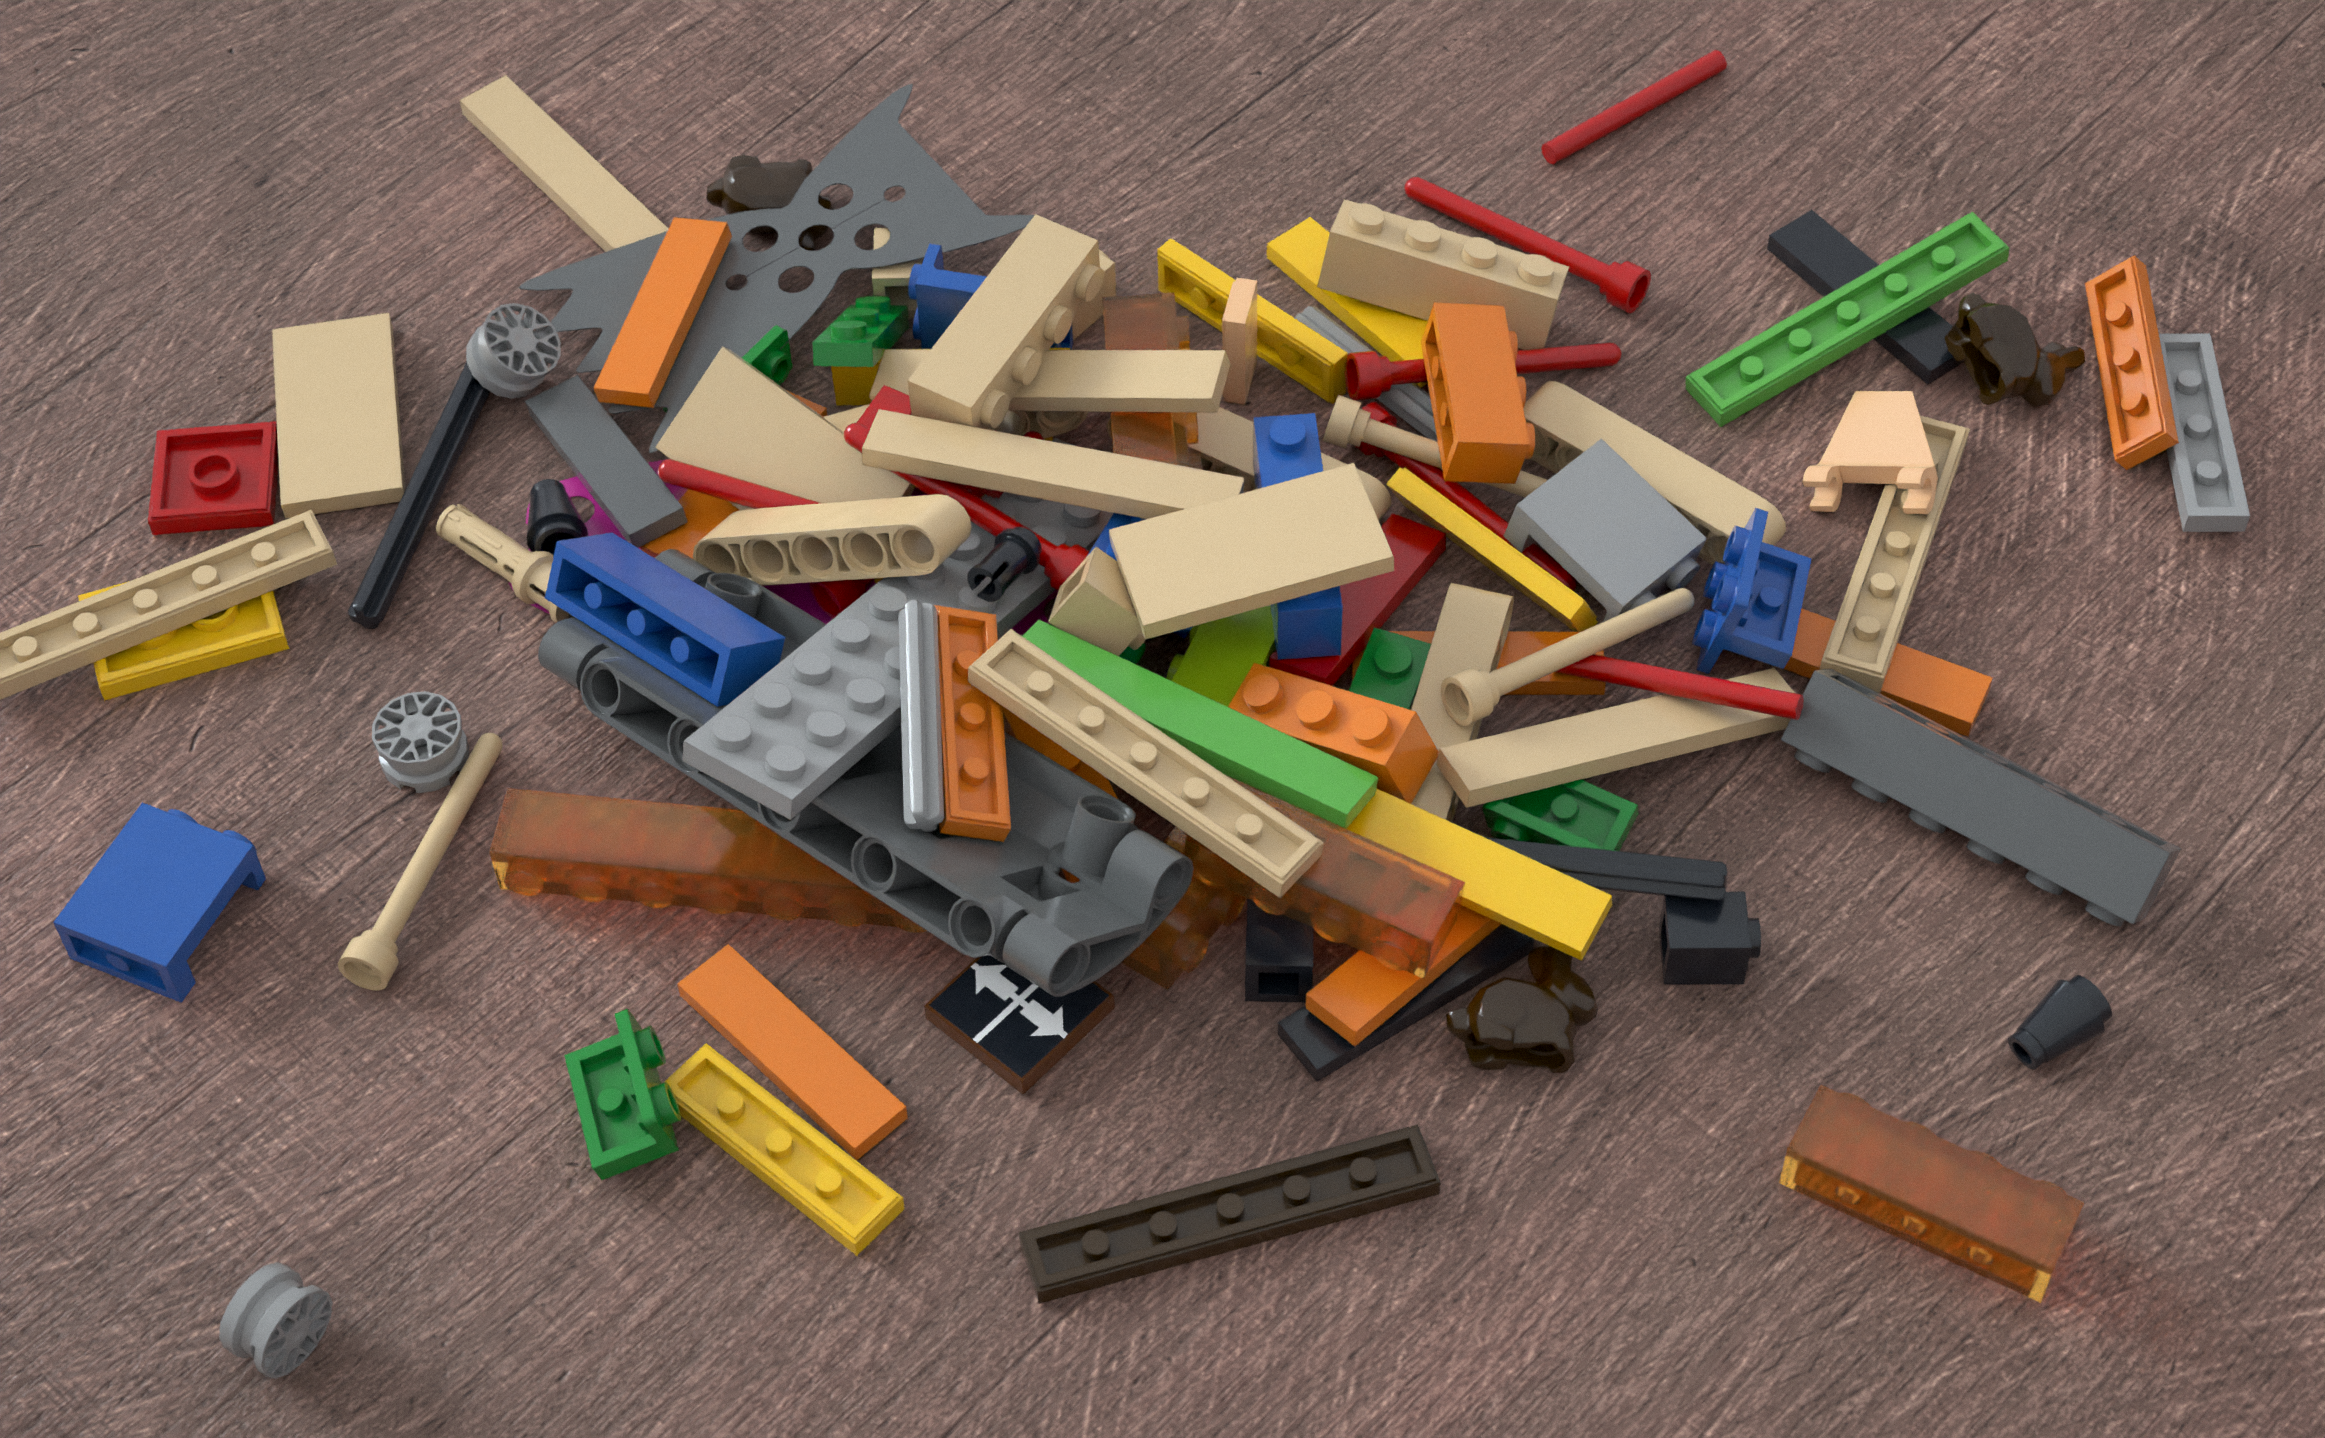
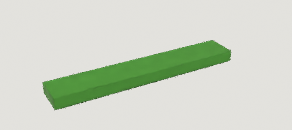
(1846, 319)
(1218, 733)

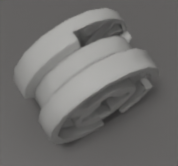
(530, 345)
(420, 741)
(275, 1320)

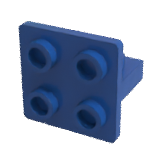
(1753, 599)

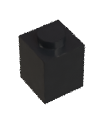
(1707, 940)
(1277, 957)

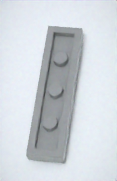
(2205, 459)

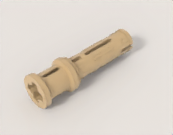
(522, 568)

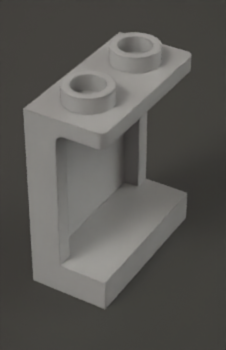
(1609, 531)

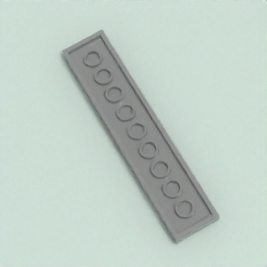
(842, 685)

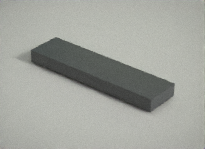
(606, 462)

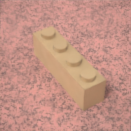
(1416, 263)
(1007, 326)

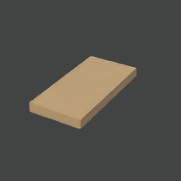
(337, 415)
(765, 435)
(1250, 550)

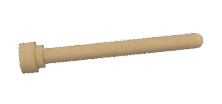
(1354, 425)
(1474, 693)
(372, 956)

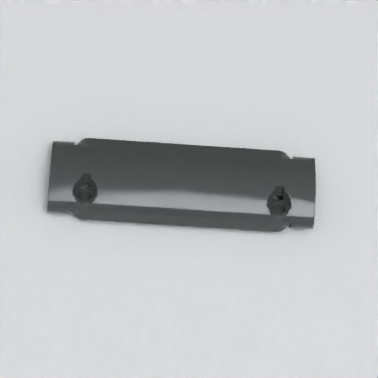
(960, 888)

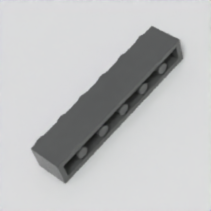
(1981, 796)

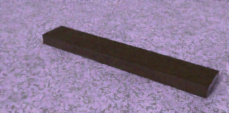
(1228, 1213)

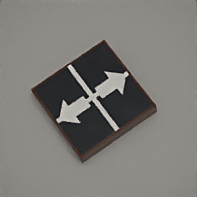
(1014, 1022)

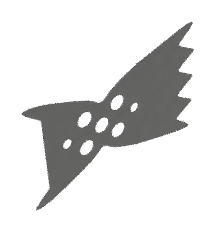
(869, 161)

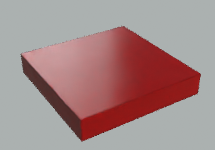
(214, 478)

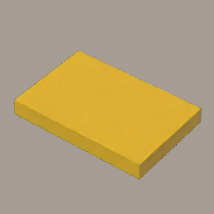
(202, 646)

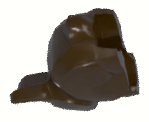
(759, 185)
(2005, 354)
(1526, 1019)

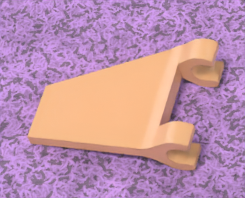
(1876, 444)

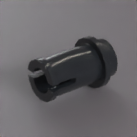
(1014, 553)

